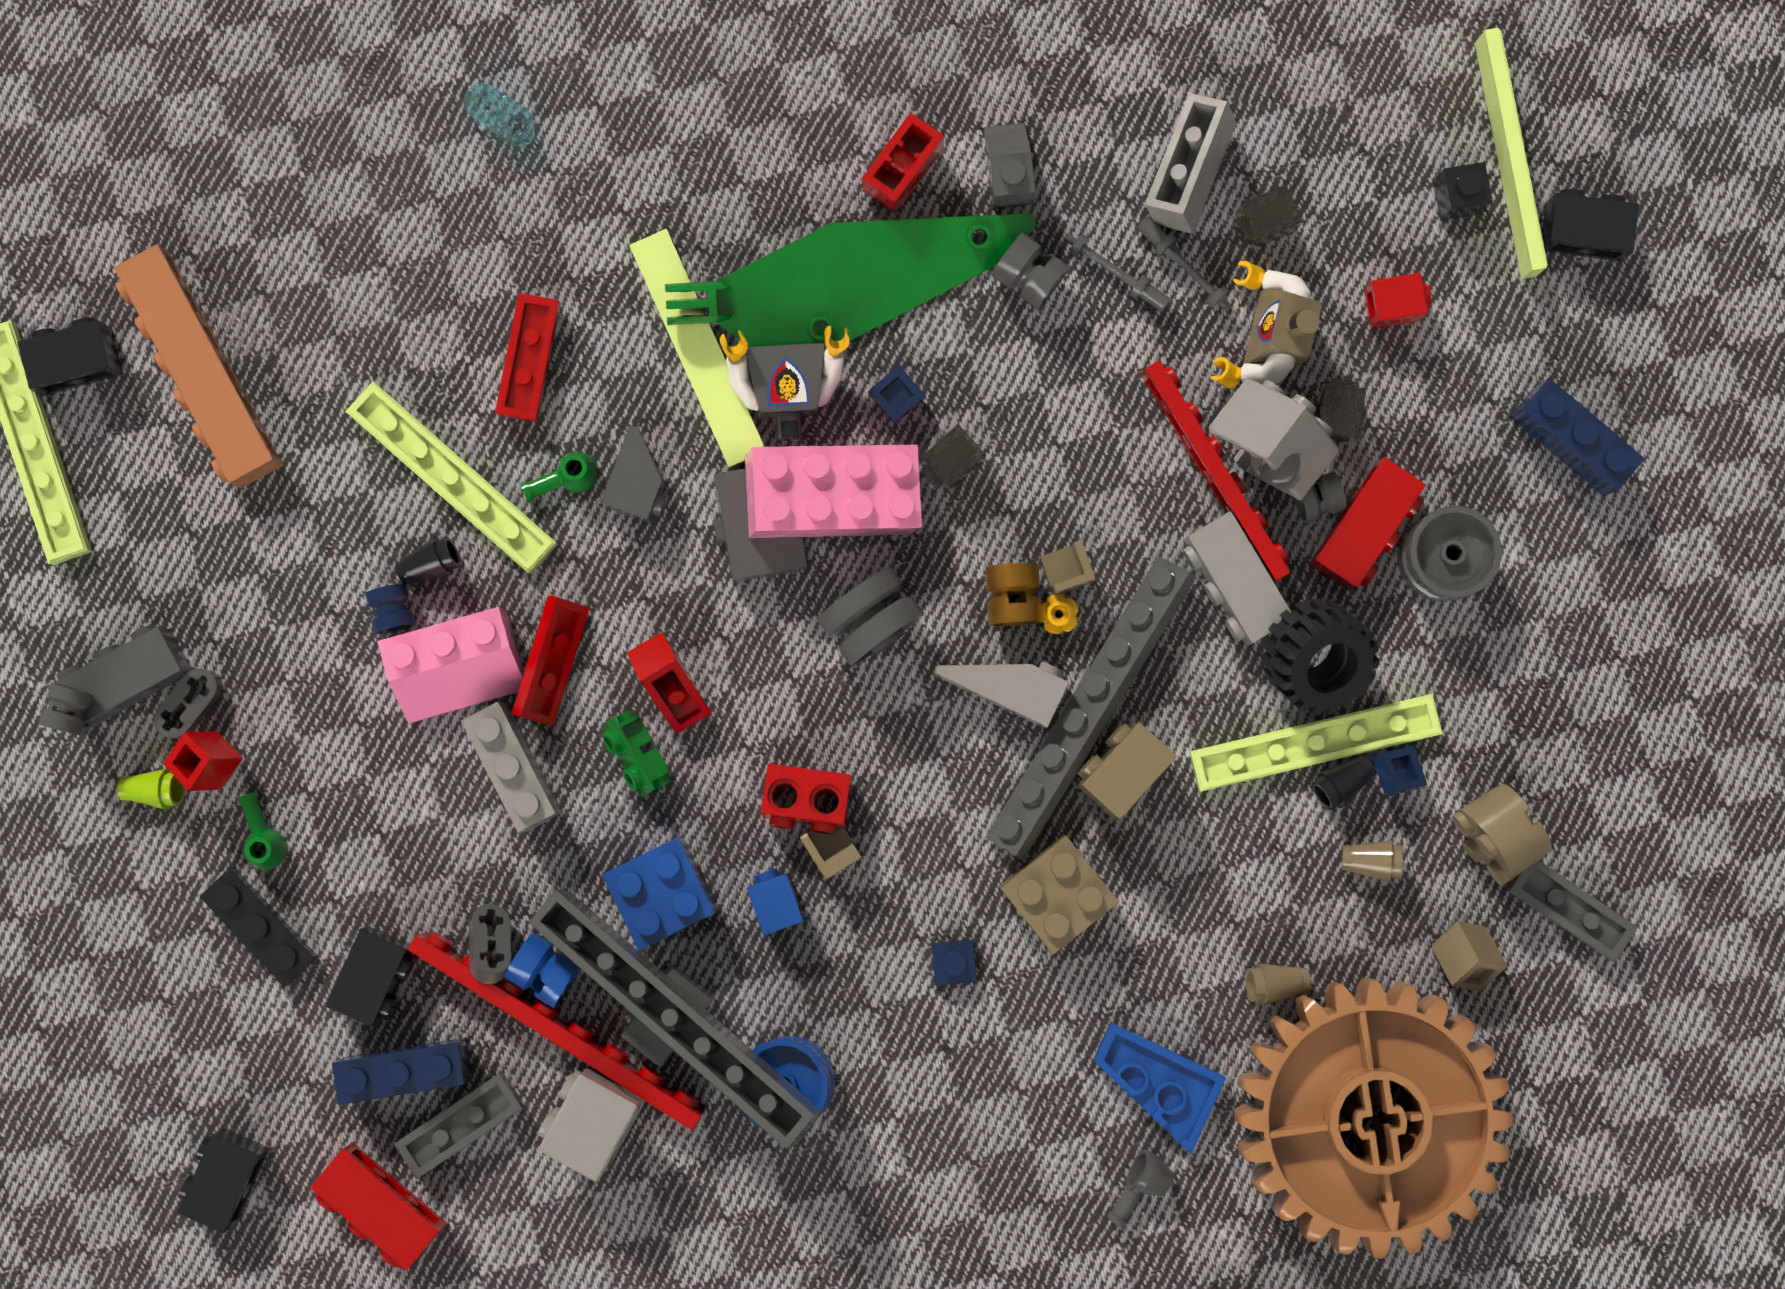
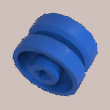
(803, 1065)

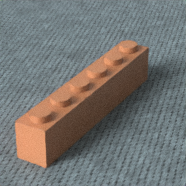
(197, 366)

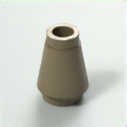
(1374, 860)
(1274, 983)

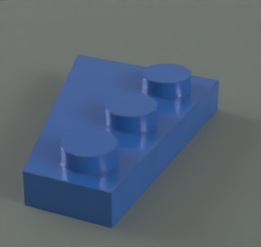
(1161, 1081)

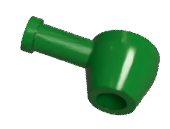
(559, 478)
(273, 840)

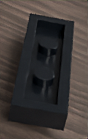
(258, 926)

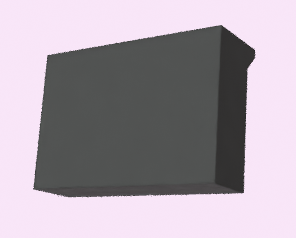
(750, 556)

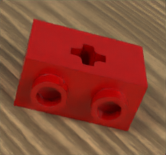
(903, 163)

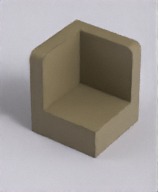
(1067, 568)
(831, 852)
(1468, 956)

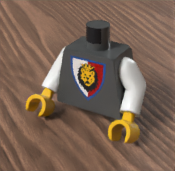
(785, 379)

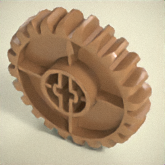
(1392, 1181)

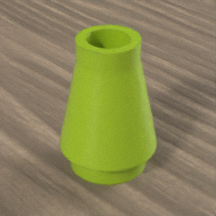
(152, 789)

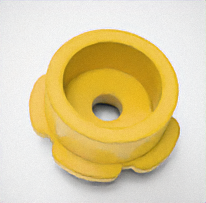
(1067, 621)

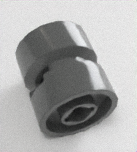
(1030, 271)

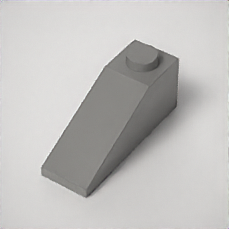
(1018, 688)

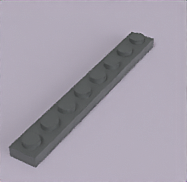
(1090, 707)

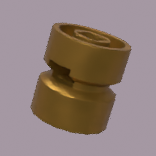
(1010, 580)

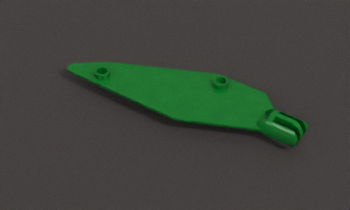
(849, 277)

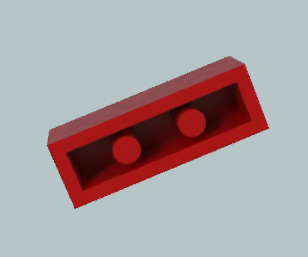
(1369, 525)
(377, 1206)

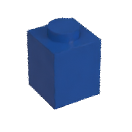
(775, 901)

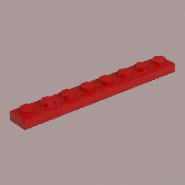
(573, 1038)

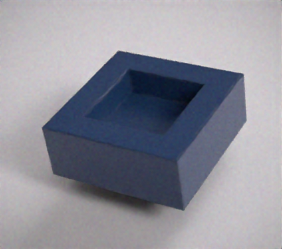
(896, 394)
(1399, 771)
(954, 962)

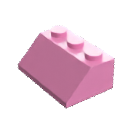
(453, 664)

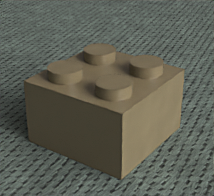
(1125, 769)
(1058, 894)

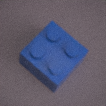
(660, 893)

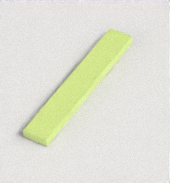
(1511, 153)
(697, 350)
(38, 457)
(451, 477)
(1315, 742)

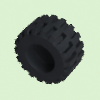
(1339, 675)

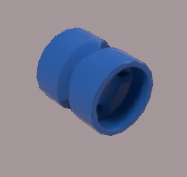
(542, 970)

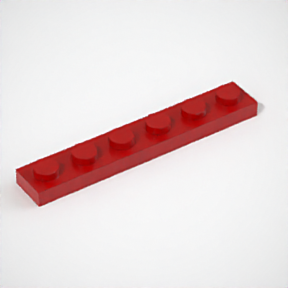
(1207, 456)

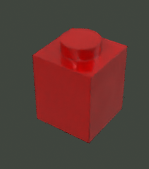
(1397, 300)
(202, 761)

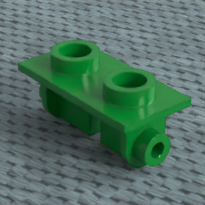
(639, 768)

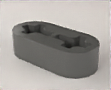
(181, 696)
(498, 943)

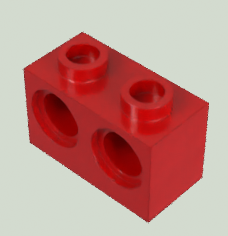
(809, 786)

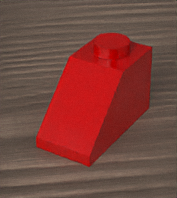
(668, 683)

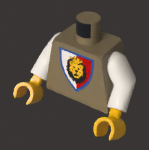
(1280, 329)

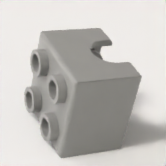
(1276, 436)
(590, 1123)

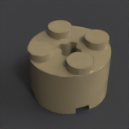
(1502, 833)

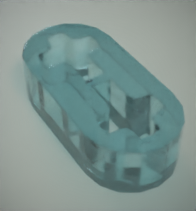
(495, 122)

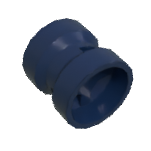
(390, 612)

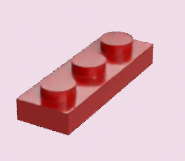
(528, 357)
(550, 660)

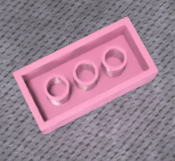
(833, 491)

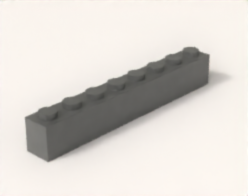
(676, 1018)

